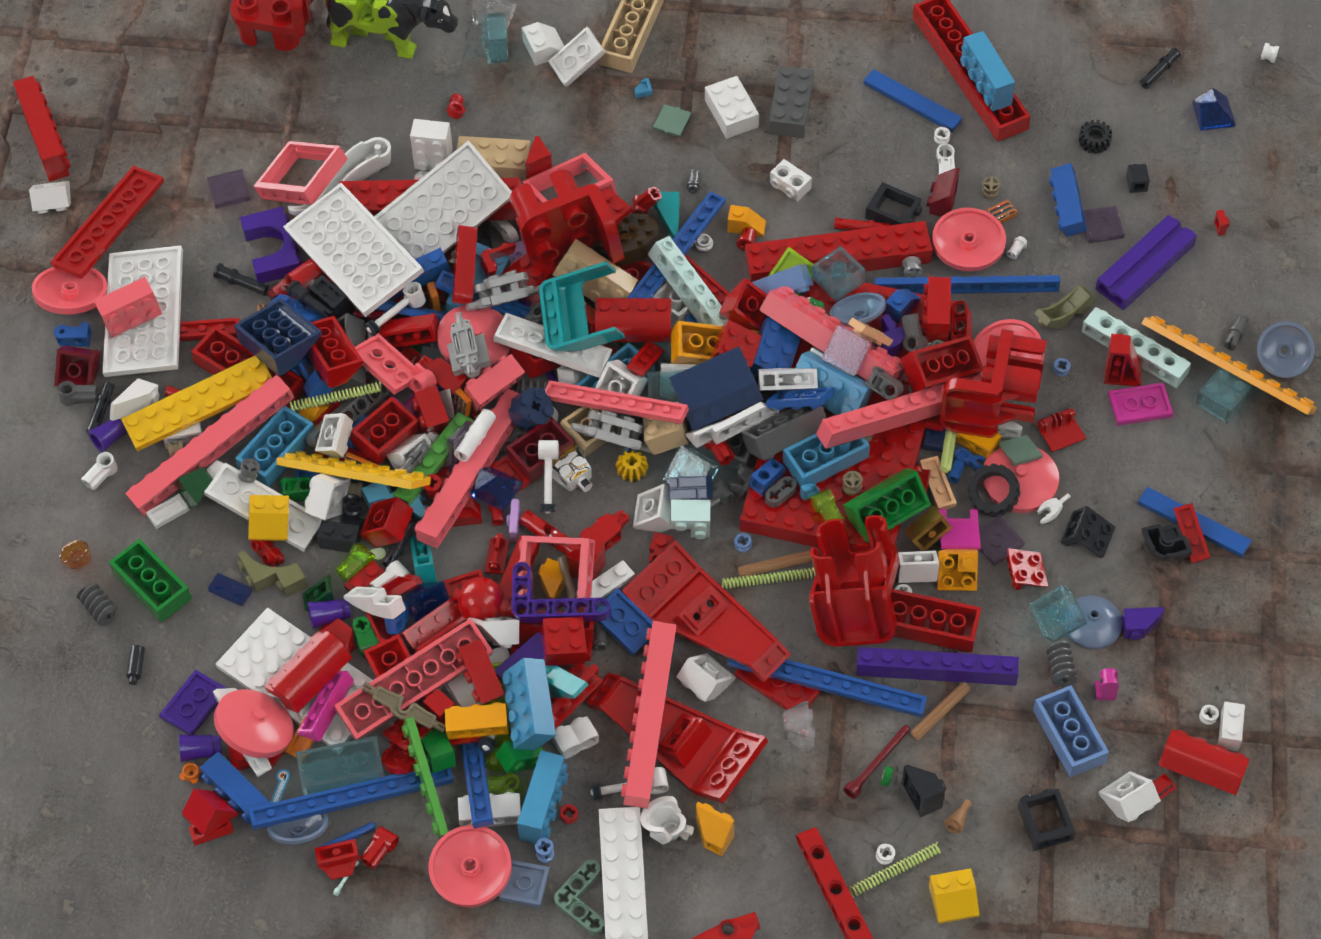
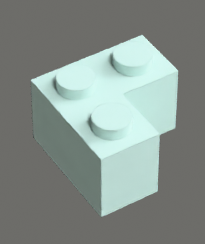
(691, 515)

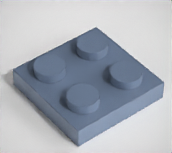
(526, 884)

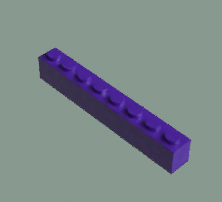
(937, 666)

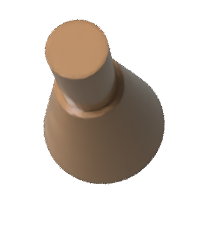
(956, 820)

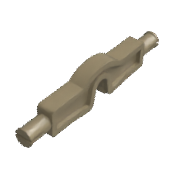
(394, 702)

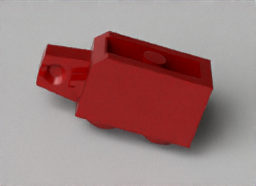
(444, 374)
(607, 529)

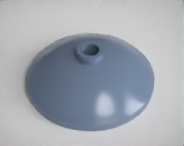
(860, 306)
(1299, 347)
(1099, 630)
(300, 830)

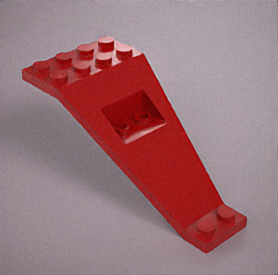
(678, 588)
(691, 745)

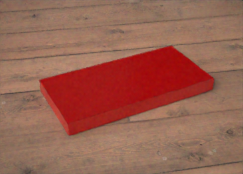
(779, 691)

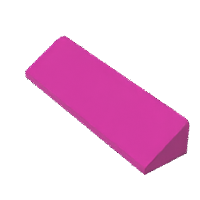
(323, 709)

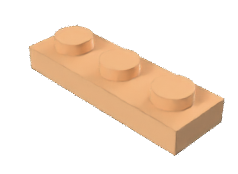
(869, 333)
(938, 484)

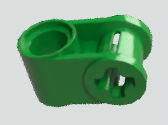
(295, 488)
(364, 638)

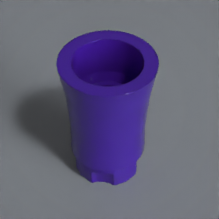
(107, 434)
(327, 611)
(198, 746)

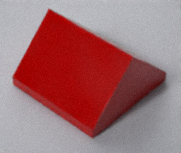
(538, 158)
(573, 561)
(386, 655)
(207, 811)

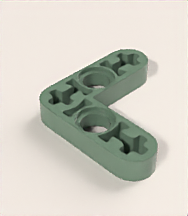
(574, 902)

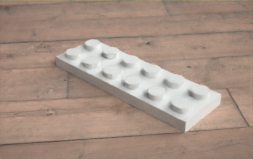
(531, 339)
(234, 495)

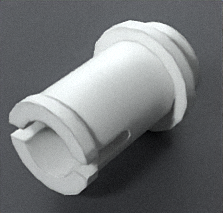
(1018, 244)

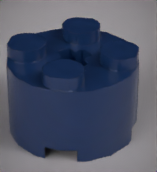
(530, 408)

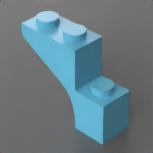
(378, 492)

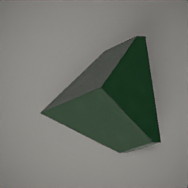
(194, 485)
(319, 592)

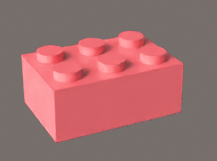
(128, 307)
(493, 381)

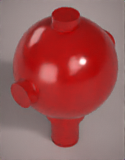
(483, 599)

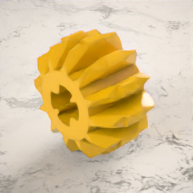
(632, 465)

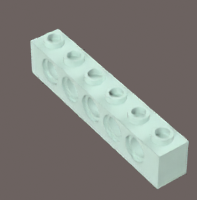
(686, 282)
(1157, 365)

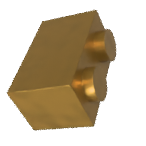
(928, 528)

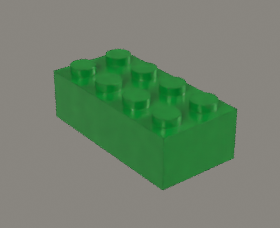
(150, 580)

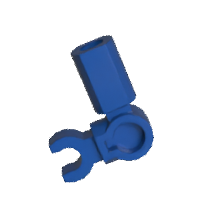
(961, 458)

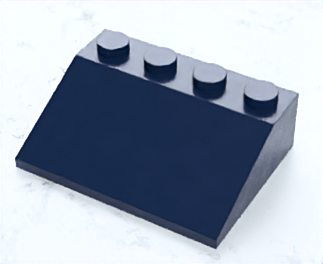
(277, 336)
(716, 388)

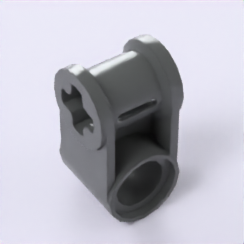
(881, 381)

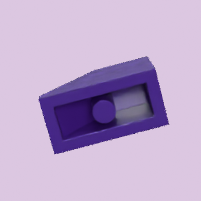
(1140, 621)

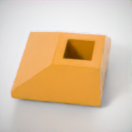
(958, 569)
(714, 828)

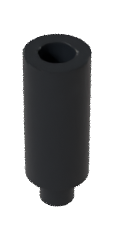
(135, 664)

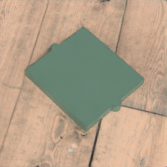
(672, 120)
(1020, 450)

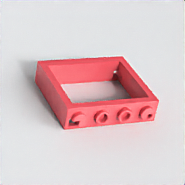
(542, 180)
(268, 184)
(585, 566)

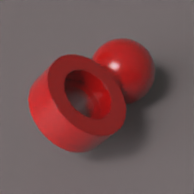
(455, 108)

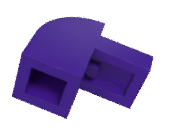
(894, 332)

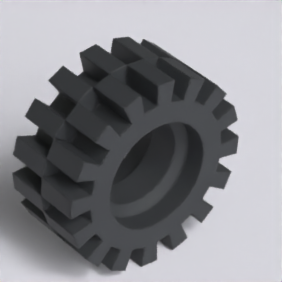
(1095, 144)

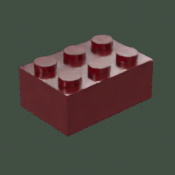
(524, 450)

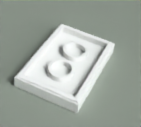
(576, 56)

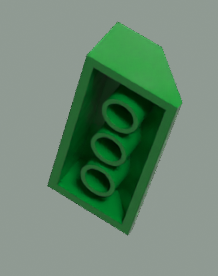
(893, 499)

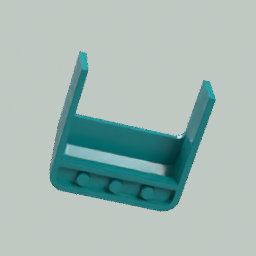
(566, 314)

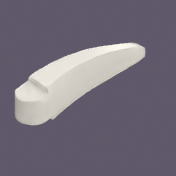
(363, 161)

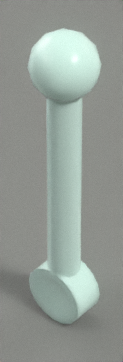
(337, 890)

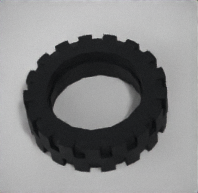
(986, 472)

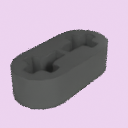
(779, 491)

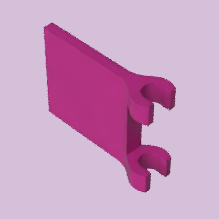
(964, 532)

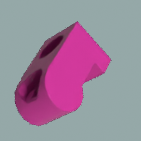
(1108, 685)

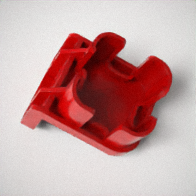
(281, 17)
(555, 224)
(981, 405)
(854, 584)

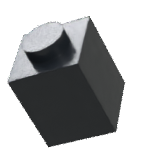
(1137, 178)

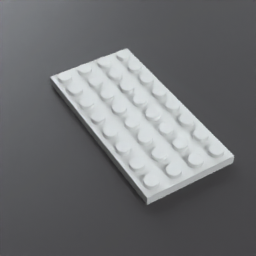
(452, 194)
(353, 249)
(154, 343)
(263, 653)

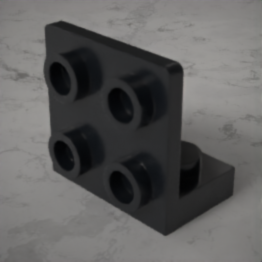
(1088, 530)

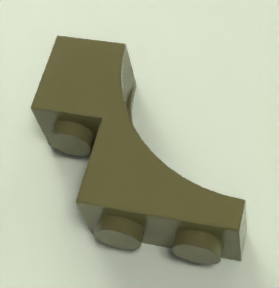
(1060, 313)
(287, 578)

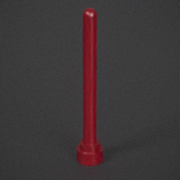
(853, 788)

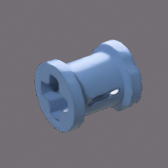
(540, 854)

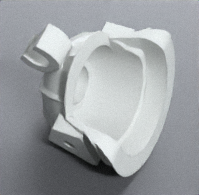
(665, 820)

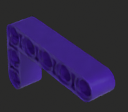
(552, 605)

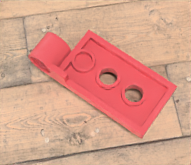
(404, 372)

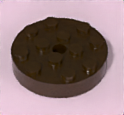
(637, 238)

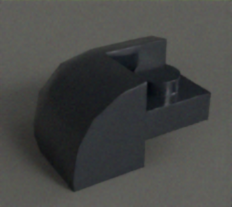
(1166, 542)

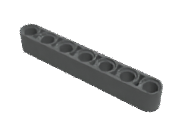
(351, 409)

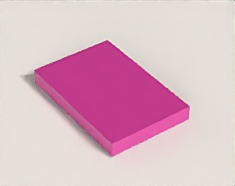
(1140, 404)

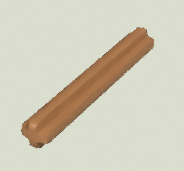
(774, 564)
(940, 711)

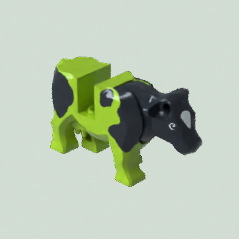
(387, 17)

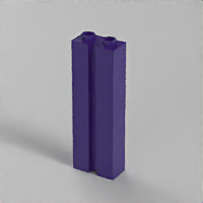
(1145, 262)

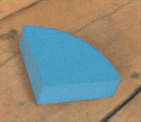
(643, 89)
(808, 490)

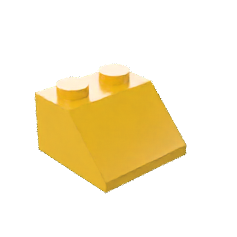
(268, 517)
(954, 895)

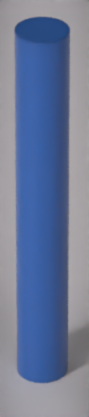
(353, 834)

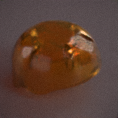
(77, 557)

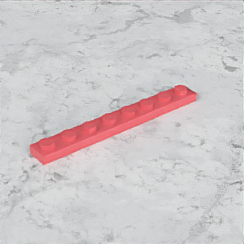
(616, 402)

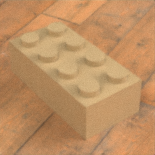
(504, 156)
(609, 286)

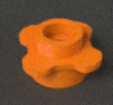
(190, 767)

